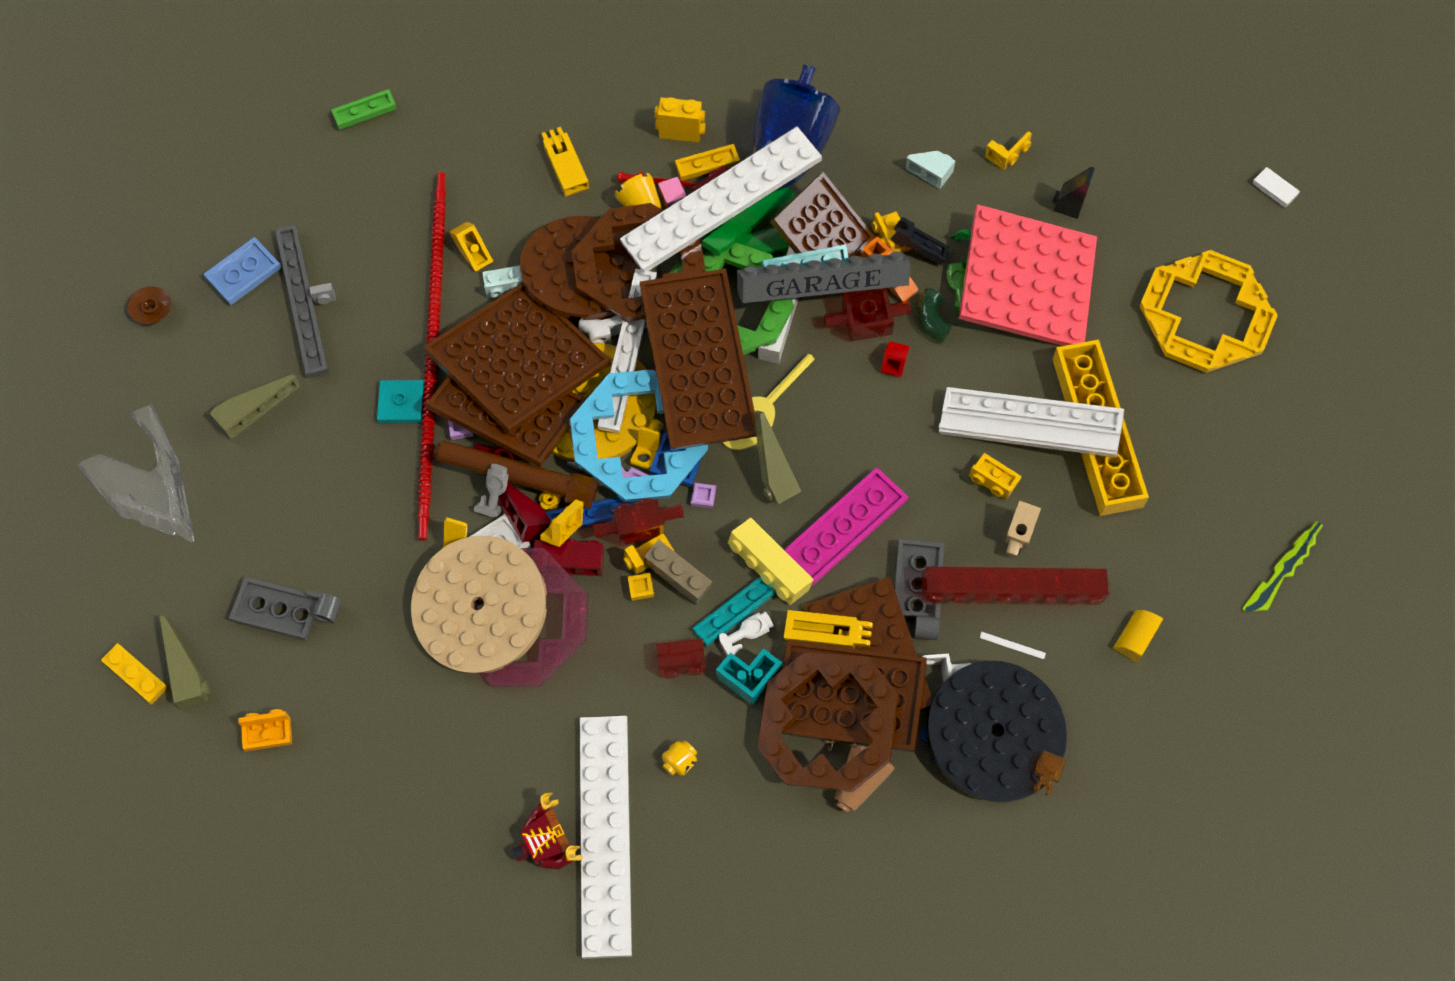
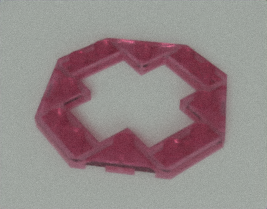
(552, 652)

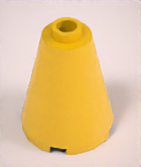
(638, 191)

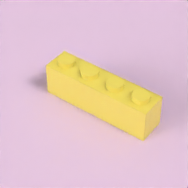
(770, 561)

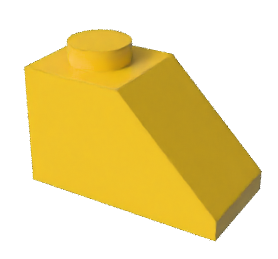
(471, 246)

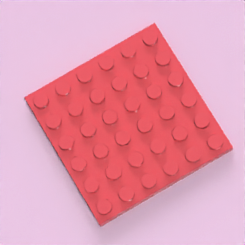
(1028, 277)

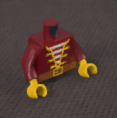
(545, 838)

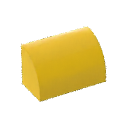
(1137, 634)

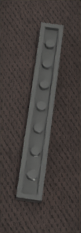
(301, 301)

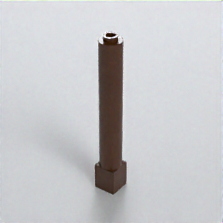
(571, 487)

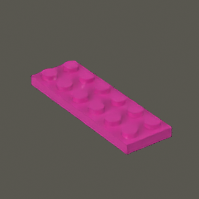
(846, 524)

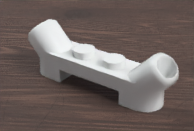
(601, 330)

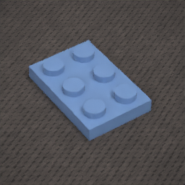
(242, 271)

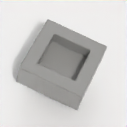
(323, 293)

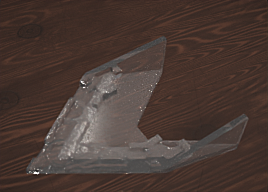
(148, 497)

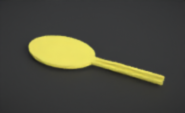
(766, 404)

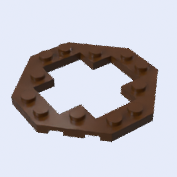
(601, 239)
(879, 724)

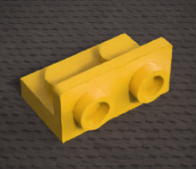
(884, 227)
(564, 525)

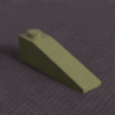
(244, 409)
(775, 470)
(185, 679)

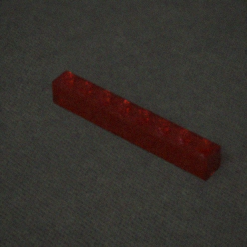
(1015, 584)

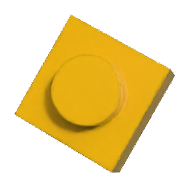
(640, 586)

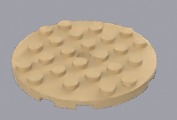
(511, 611)

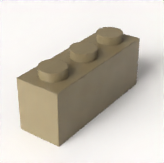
(677, 572)

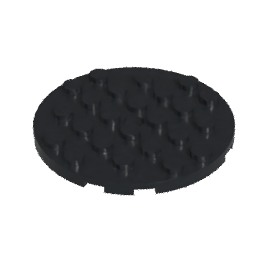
(962, 737)

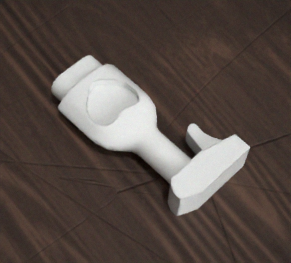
(750, 628)

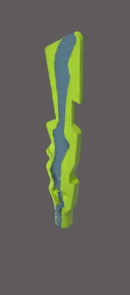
(1285, 567)

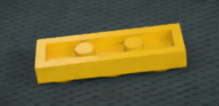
(706, 162)
(134, 673)

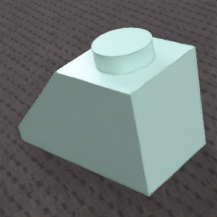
(931, 167)

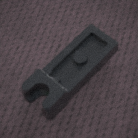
(919, 241)

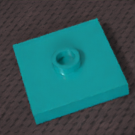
(400, 401)

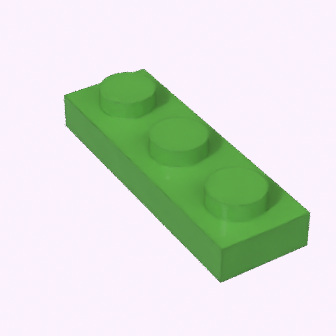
(364, 109)

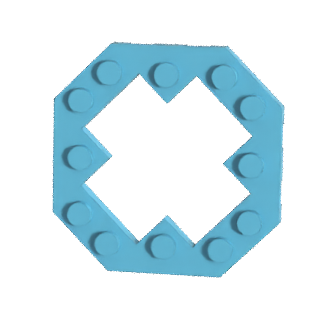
(608, 470)

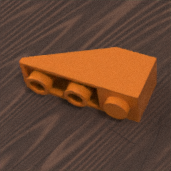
(877, 246)

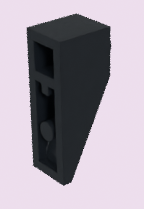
(1073, 193)

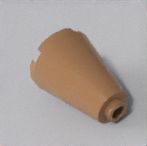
(854, 799)

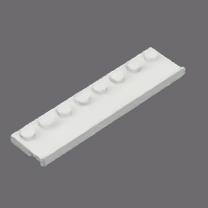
(1032, 421)

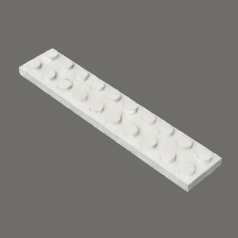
(720, 199)
(605, 838)

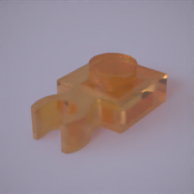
(1050, 769)

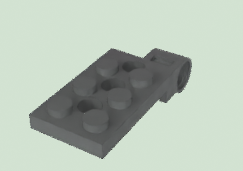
(319, 606)
(928, 619)

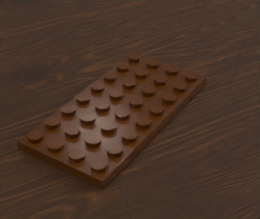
(698, 359)

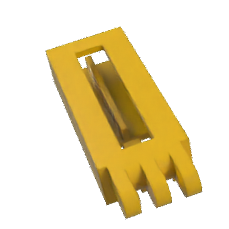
(565, 164)
(819, 629)

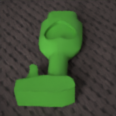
(955, 279)

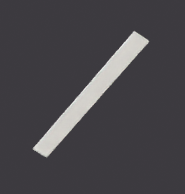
(1012, 645)

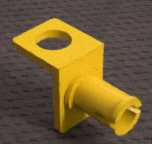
(647, 443)

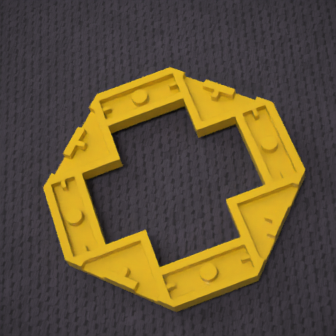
(1228, 349)

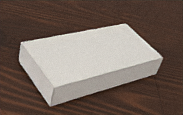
(1276, 187)

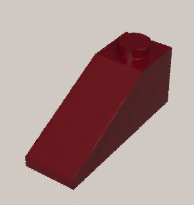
(524, 514)

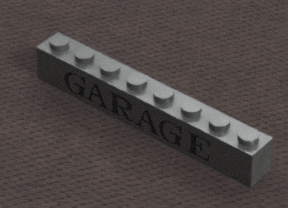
(823, 277)

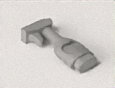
(496, 484)

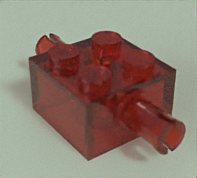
(867, 314)
(638, 521)

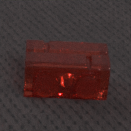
(681, 658)

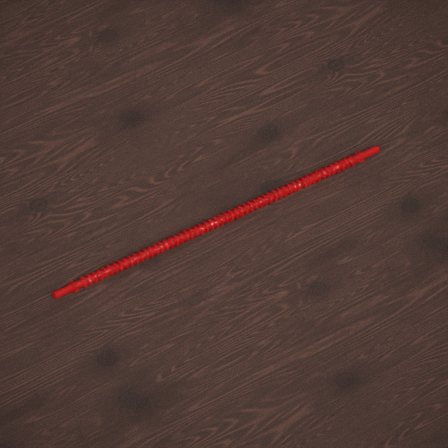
(431, 371)

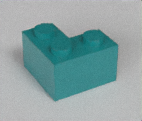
(749, 680)

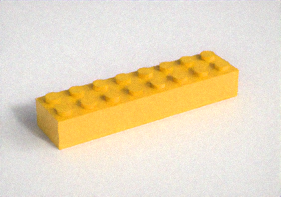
(1086, 380)

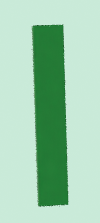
(746, 221)

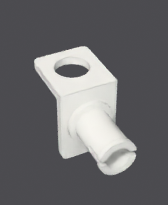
(946, 667)

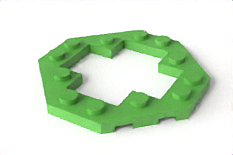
(777, 311)

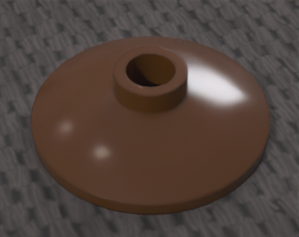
(145, 299)

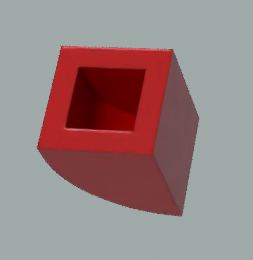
(895, 358)

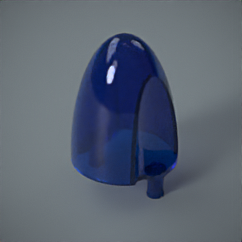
(790, 105)

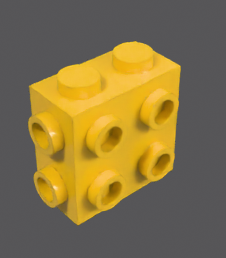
(680, 119)

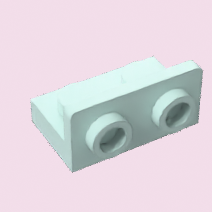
(501, 281)

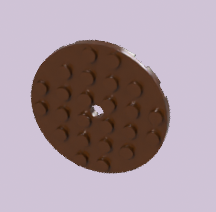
(550, 273)

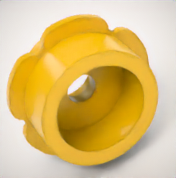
(549, 505)

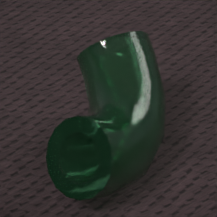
(929, 315)

